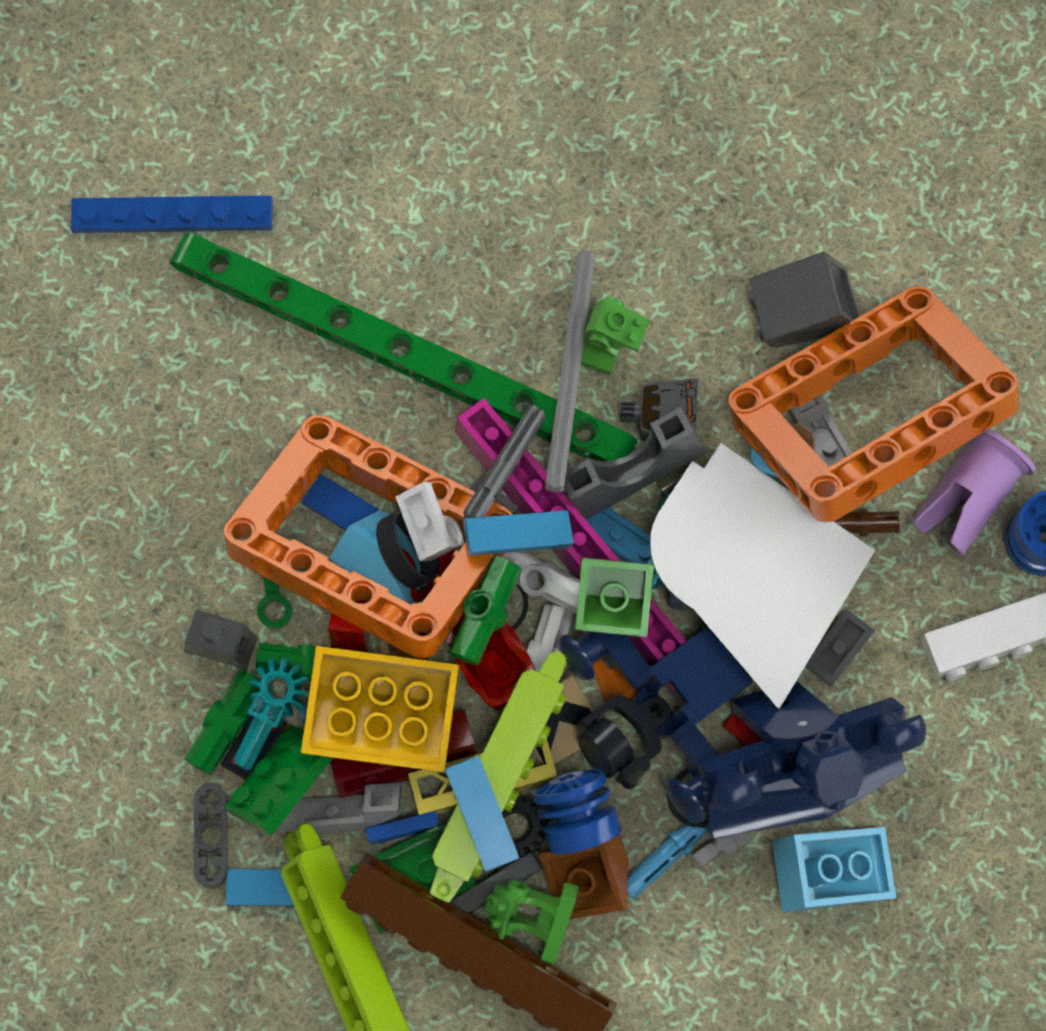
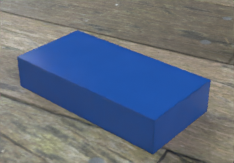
(336, 503)
(402, 828)

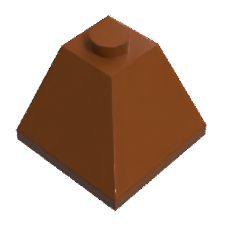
(597, 871)

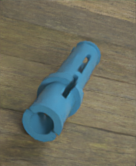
(661, 859)

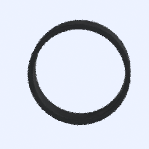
(396, 559)

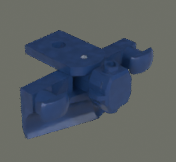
(828, 765)

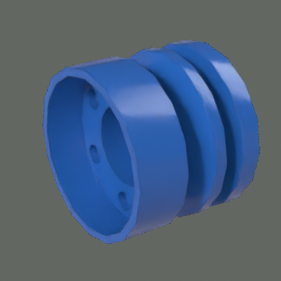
(1023, 536)
(578, 816)

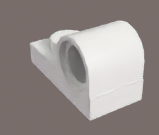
(428, 528)

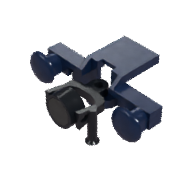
(698, 670)

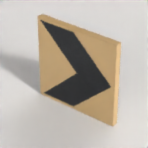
(563, 732)

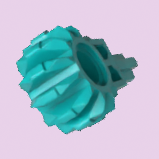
(269, 709)

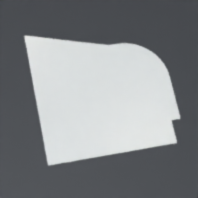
(754, 566)

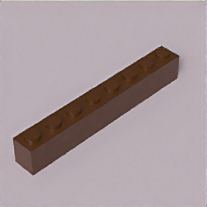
(475, 949)

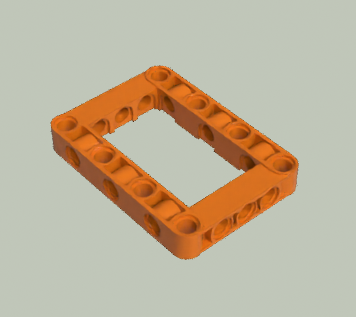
(836, 490)
(329, 585)

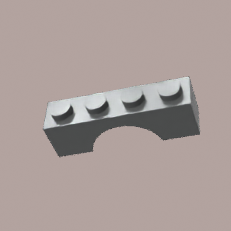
(601, 484)

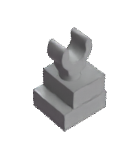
(729, 844)

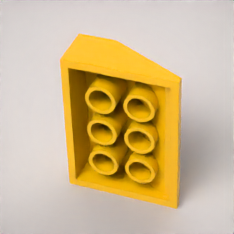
(380, 709)

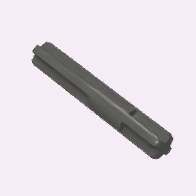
(505, 463)

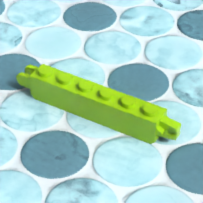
(504, 762)
(338, 936)

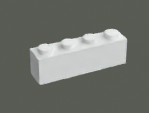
(986, 638)

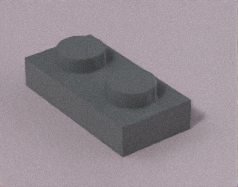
(839, 648)

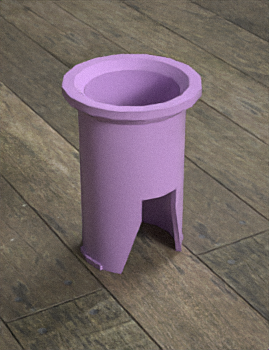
(983, 479)

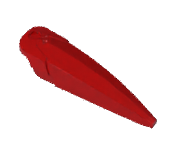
(500, 664)

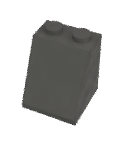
(802, 300)

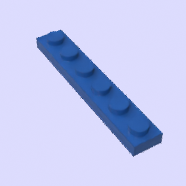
(172, 214)

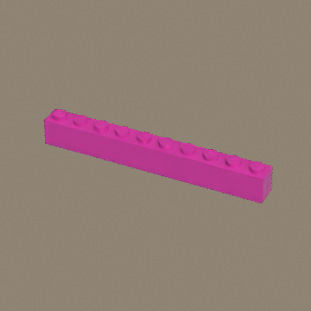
(485, 437)

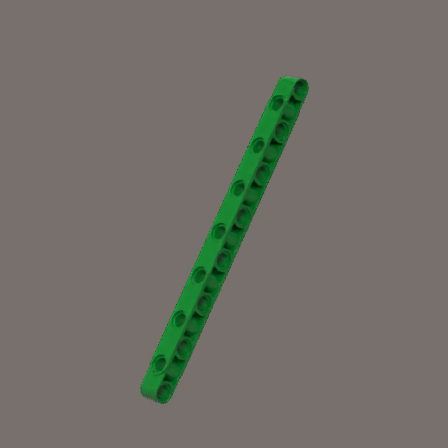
(378, 339)

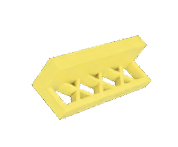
(447, 801)

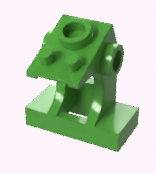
(611, 325)
(552, 920)

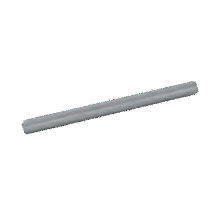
(570, 372)

